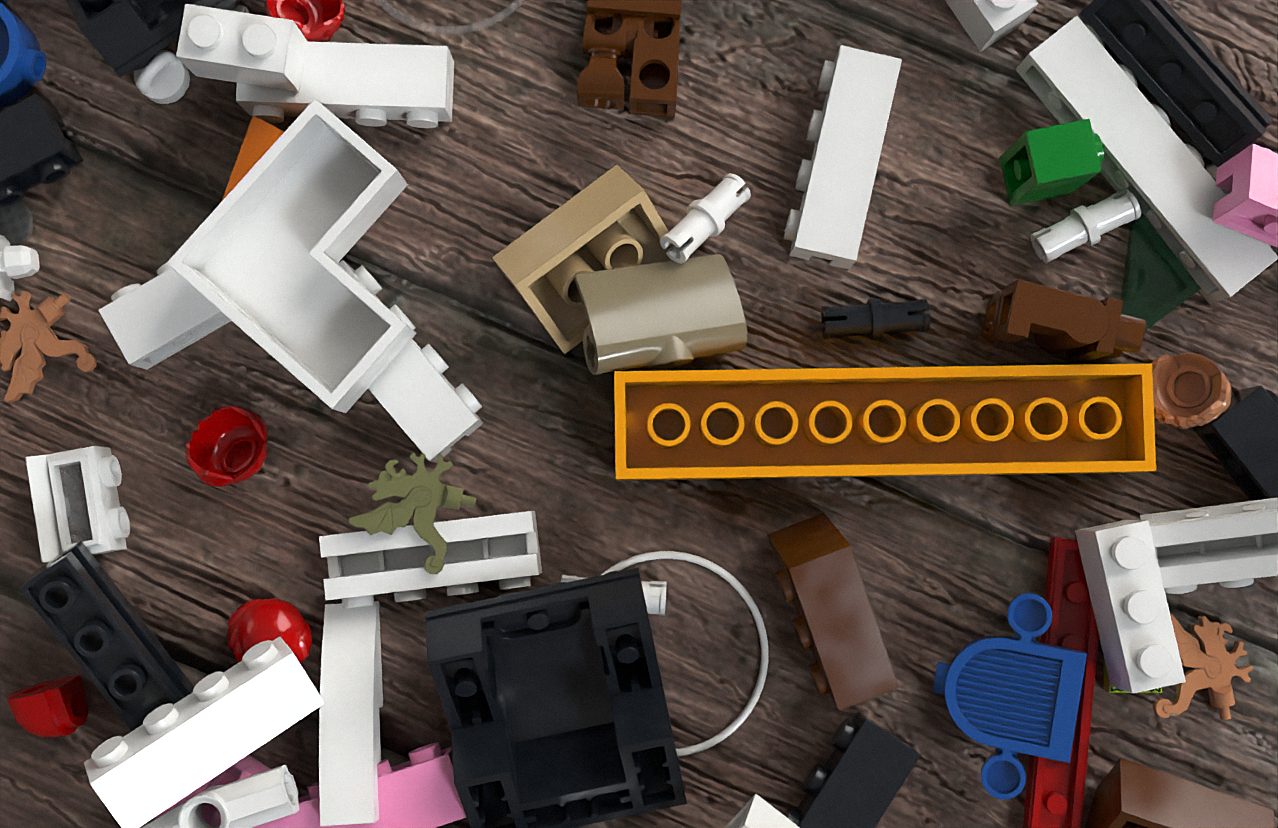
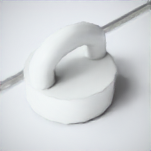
(163, 79)

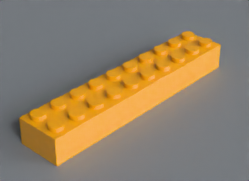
(884, 422)

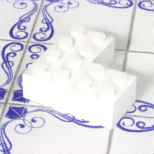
(276, 251)

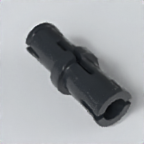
(875, 318)

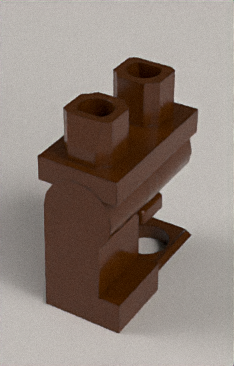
(635, 30)
(1062, 322)

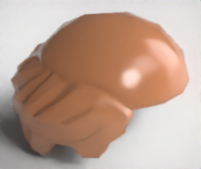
(1188, 390)

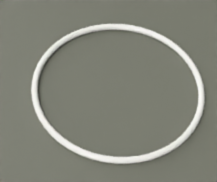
(759, 623)

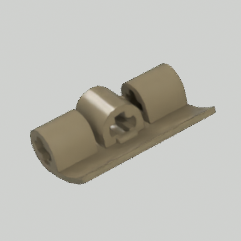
(660, 314)

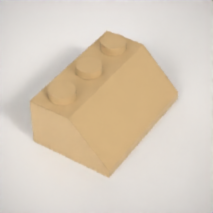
(596, 230)

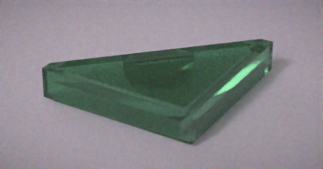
(1152, 276)

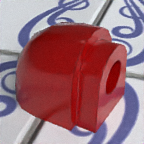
(50, 707)

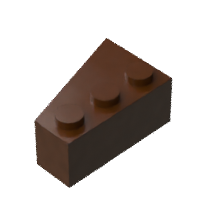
(832, 611)

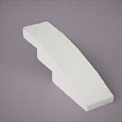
(350, 715)

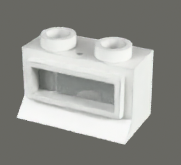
(77, 501)

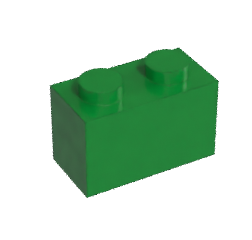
(1051, 162)

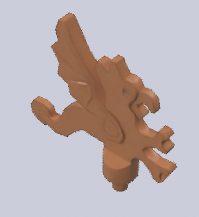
(32, 337)
(1211, 667)

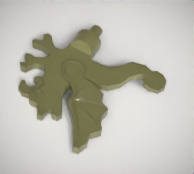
(423, 495)

